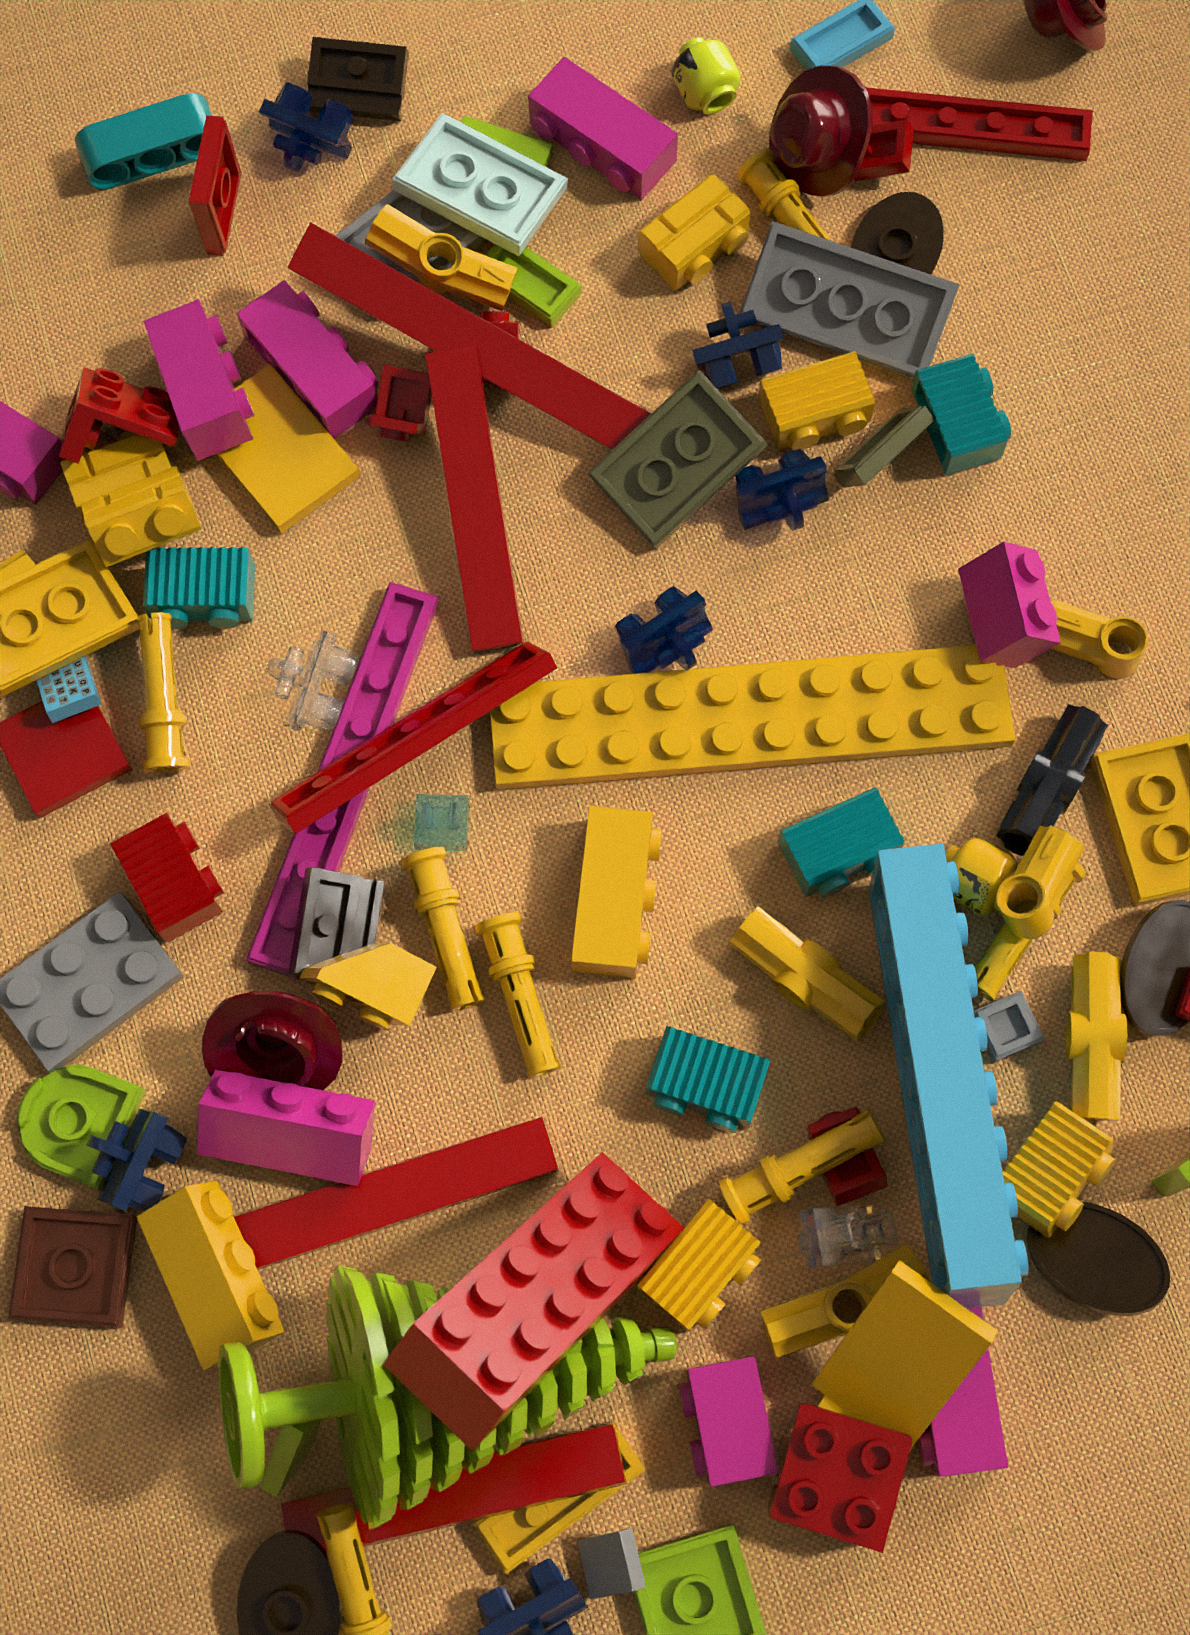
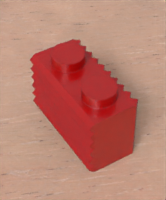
(167, 876)

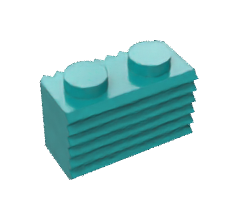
(966, 422)
(200, 585)
(839, 843)
(706, 1079)

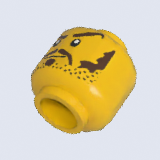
(980, 873)

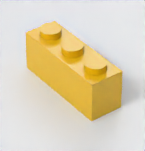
(615, 892)
(210, 1271)

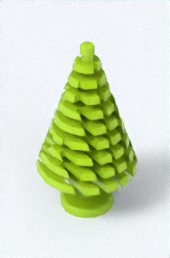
(384, 1431)

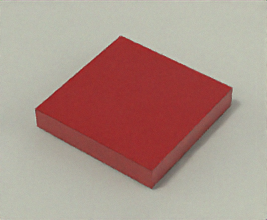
(215, 185)
(62, 757)

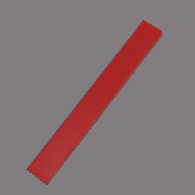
(446, 326)

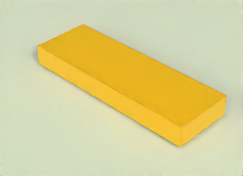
(523, 1532)

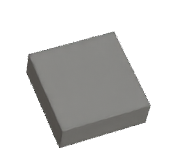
(1009, 1026)
(611, 1563)

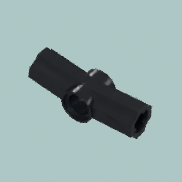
(1052, 777)

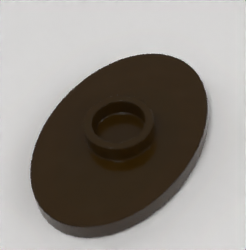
(903, 230)
(1156, 969)
(1103, 1263)
(288, 1589)

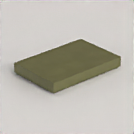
(677, 459)

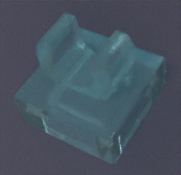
(441, 822)

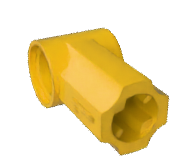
(1089, 635)
(1039, 878)

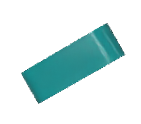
(143, 141)

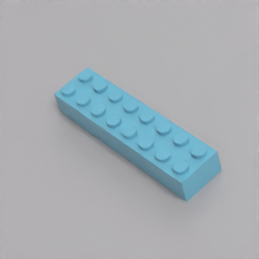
(943, 1078)

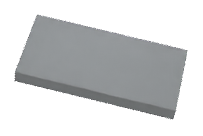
(849, 300)

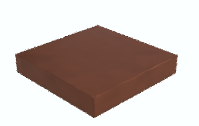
(73, 1267)

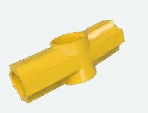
(413, 245)
(807, 974)
(1096, 1036)
(811, 1317)

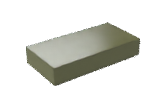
(883, 446)

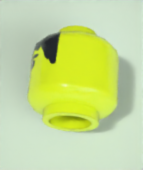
(706, 75)

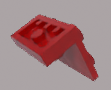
(107, 398)
(840, 1477)

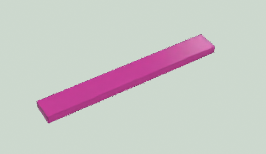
(366, 711)

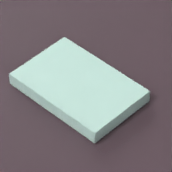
(480, 184)

